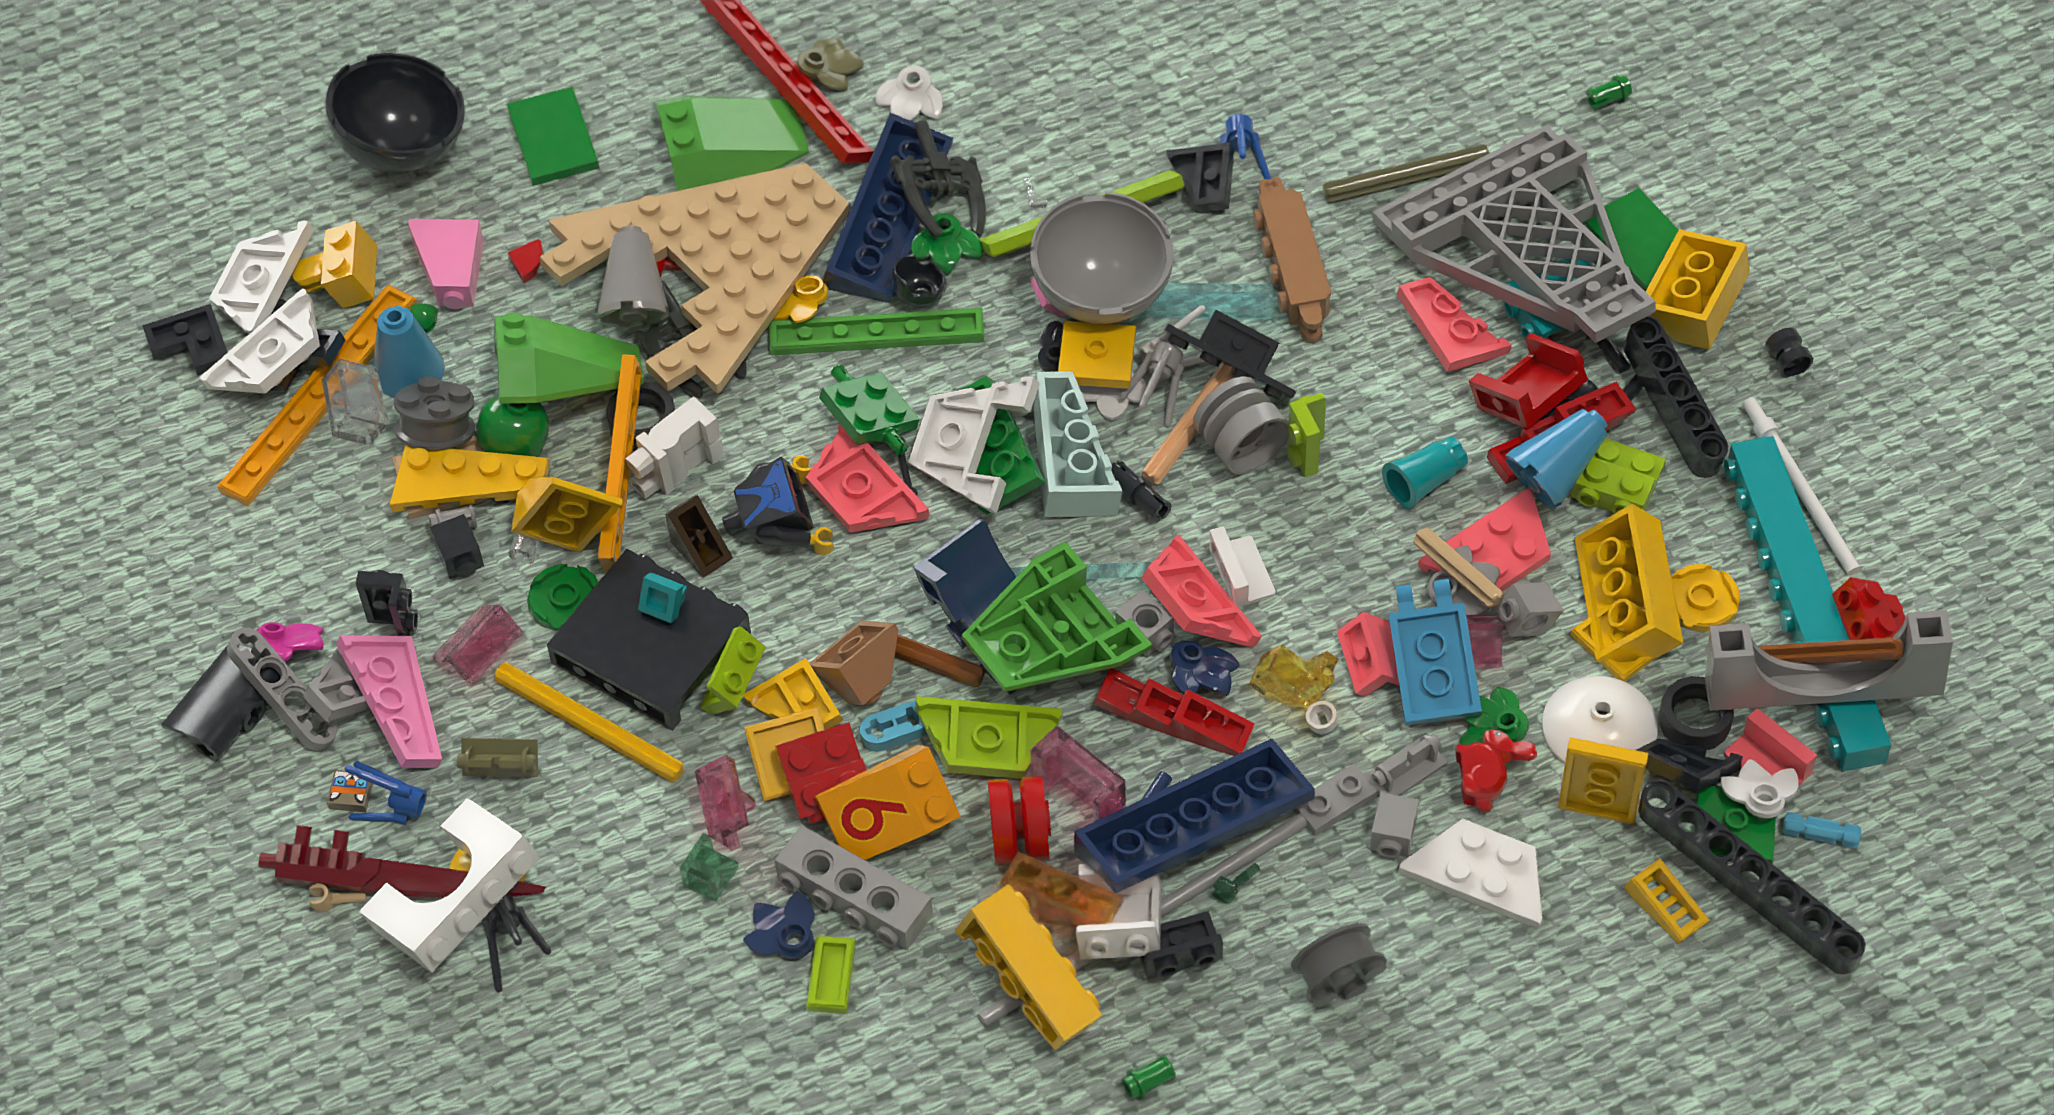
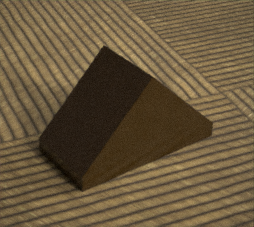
(697, 536)

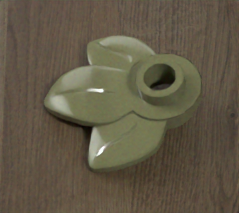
(829, 63)

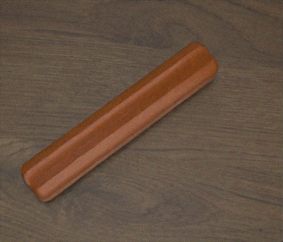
(939, 661)

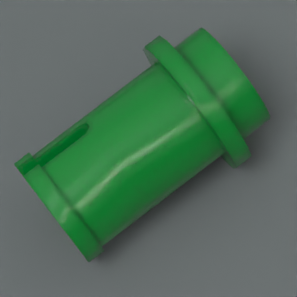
(1609, 92)
(1145, 1079)

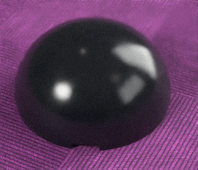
(394, 112)

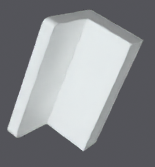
(1240, 568)

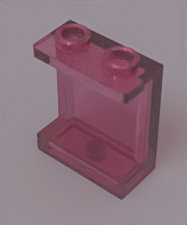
(1066, 761)

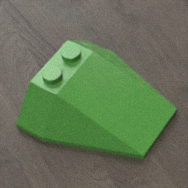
(728, 137)
(554, 360)
(1051, 626)

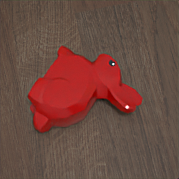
(1484, 767)

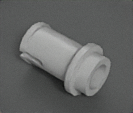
(439, 517)

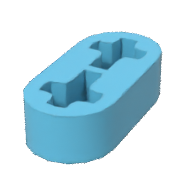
(894, 728)

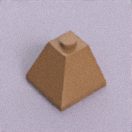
(859, 662)

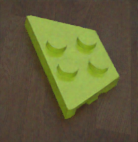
(985, 735)

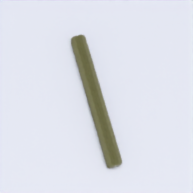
(1401, 174)

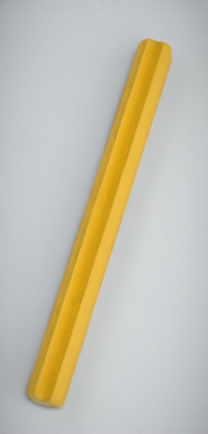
(589, 722)

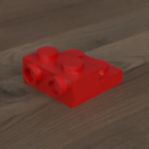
(1868, 610)
(817, 764)

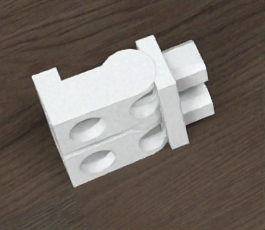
(674, 448)

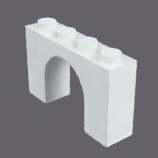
(435, 929)

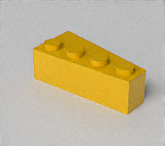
(1030, 966)

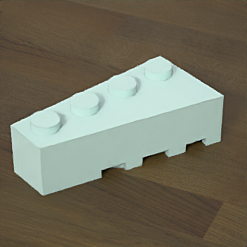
(1070, 452)

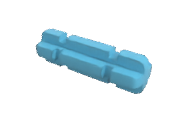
(1822, 830)

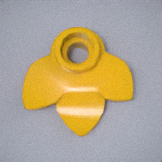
(804, 300)

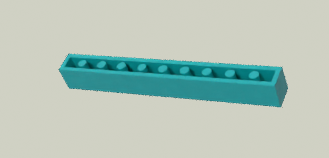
(1802, 589)

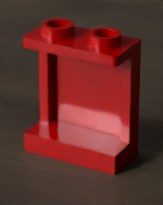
(1533, 384)

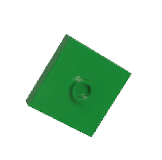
(1753, 830)

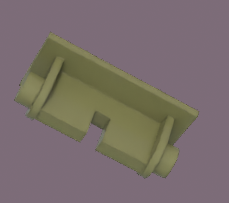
(498, 757)

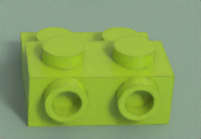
(1618, 477)

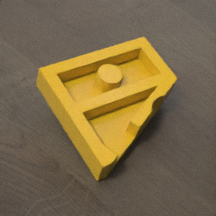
(794, 692)

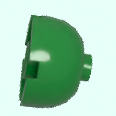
(512, 428)

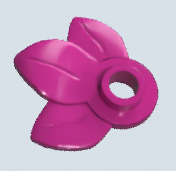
(292, 637)

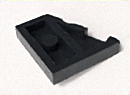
(1205, 174)
(1688, 764)

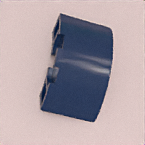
(965, 578)

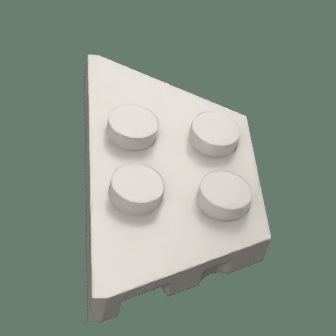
(259, 275)
(269, 350)
(1482, 870)

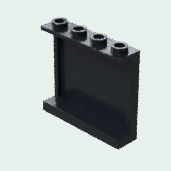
(639, 656)

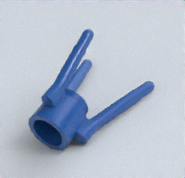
(1241, 135)
(403, 798)

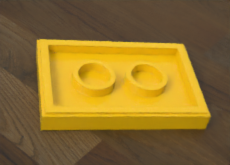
(1602, 780)

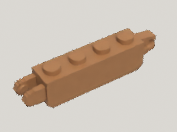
(1294, 257)

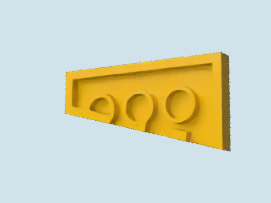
(461, 476)

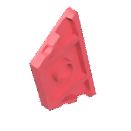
(862, 487)
(1506, 538)
(1196, 596)

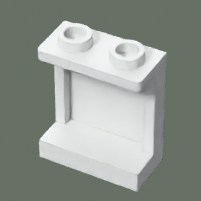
(1134, 927)

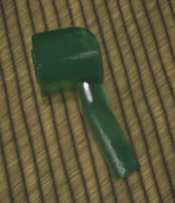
(1227, 890)

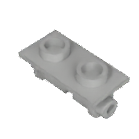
(1408, 766)

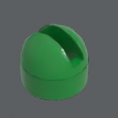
(425, 315)

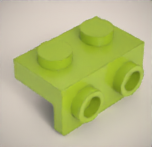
(1306, 431)
(732, 672)

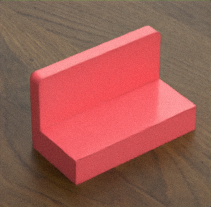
(1368, 653)
(1772, 747)

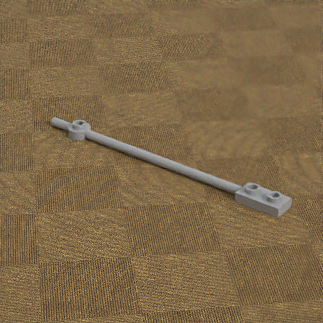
(1331, 803)

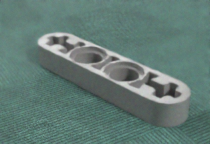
(276, 692)

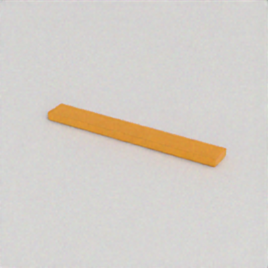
(305, 407)

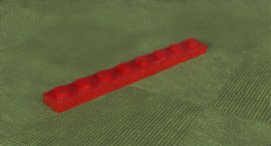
(790, 81)

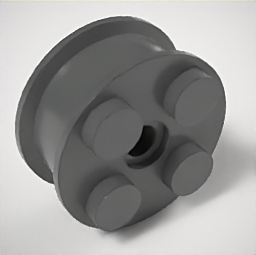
(434, 414)
(1339, 964)

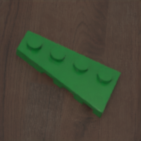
(1007, 455)

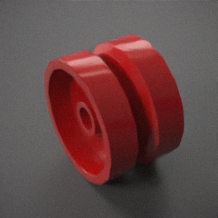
(1019, 820)

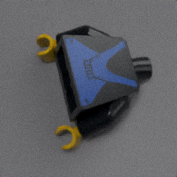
(775, 507)

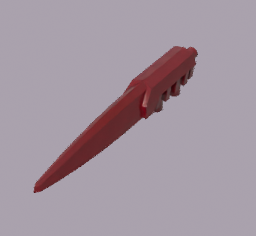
(354, 872)

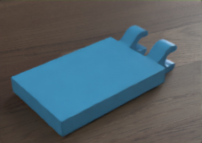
(1434, 658)

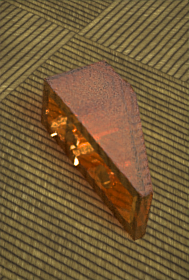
(1059, 896)

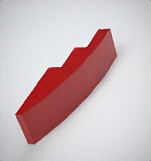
(1607, 401)
(1177, 715)

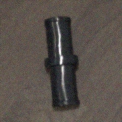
(1140, 491)

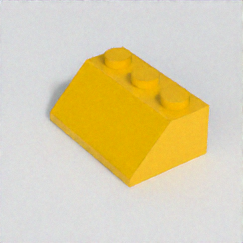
(1698, 286)

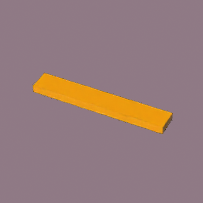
(621, 447)

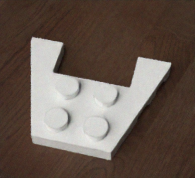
(956, 434)

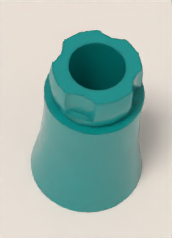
(1423, 471)

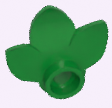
(949, 246)
(1496, 712)

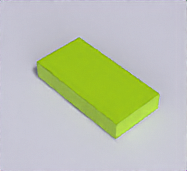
(831, 974)

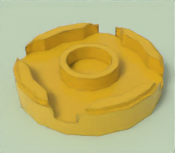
(1701, 608)

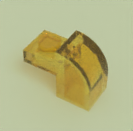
(1292, 680)

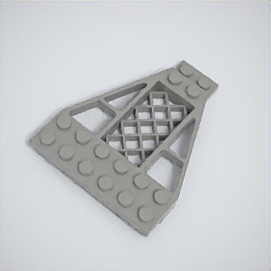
(1498, 186)

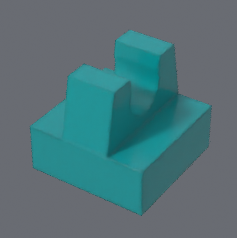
(661, 597)

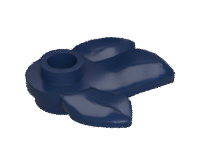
(1202, 668)
(779, 925)

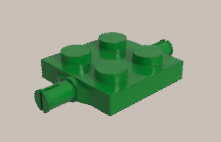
(869, 409)

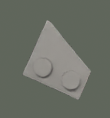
(335, 691)

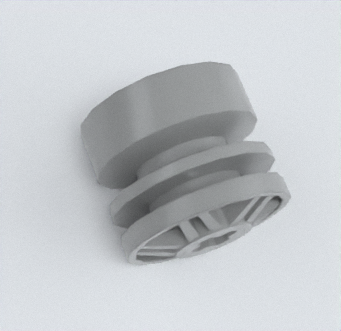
(1241, 425)

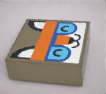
(349, 792)

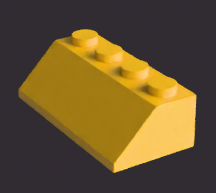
(1629, 563)

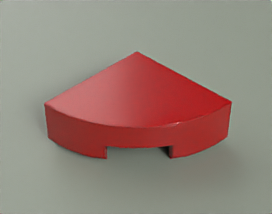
(527, 259)

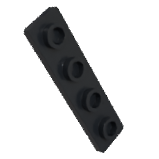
(1237, 347)

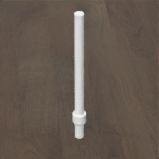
(1766, 427)

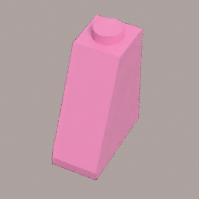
(450, 257)

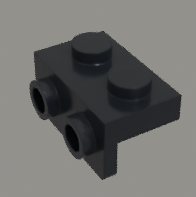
(387, 600)
(1183, 945)

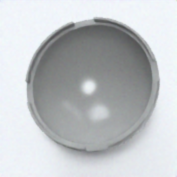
(1101, 257)

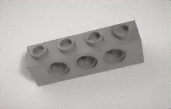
(811, 852)

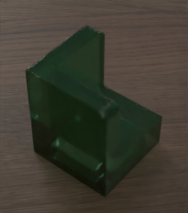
(707, 869)

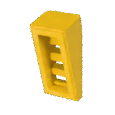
(1667, 882)

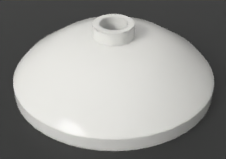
(1573, 713)

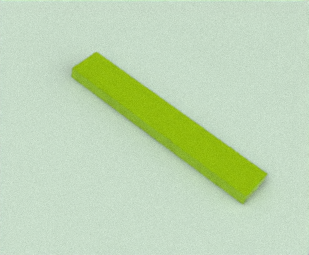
(1022, 234)

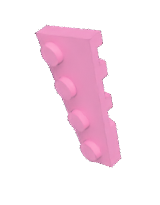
(395, 692)

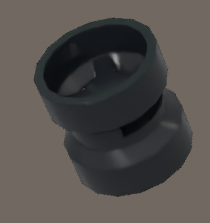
(1790, 354)

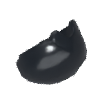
(912, 275)

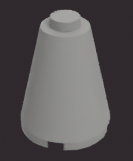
(632, 282)

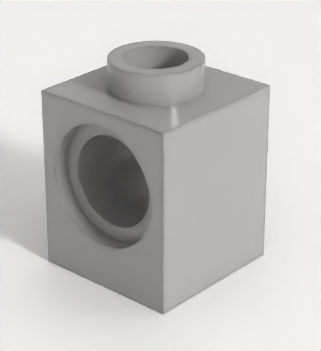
(1528, 609)
(1146, 611)
(1394, 825)

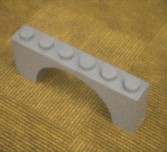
(1748, 677)

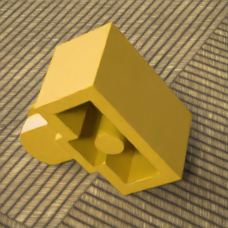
(343, 268)

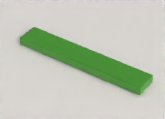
(877, 331)

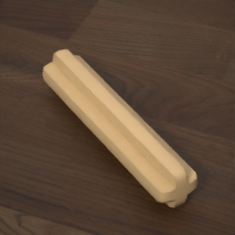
(1458, 567)

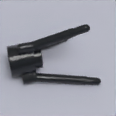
(505, 919)

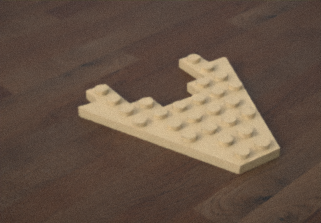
(734, 238)

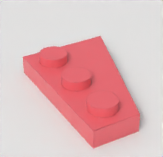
(1447, 328)

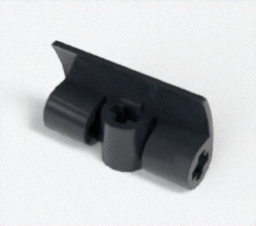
(220, 706)

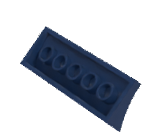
(880, 219)
(1192, 816)

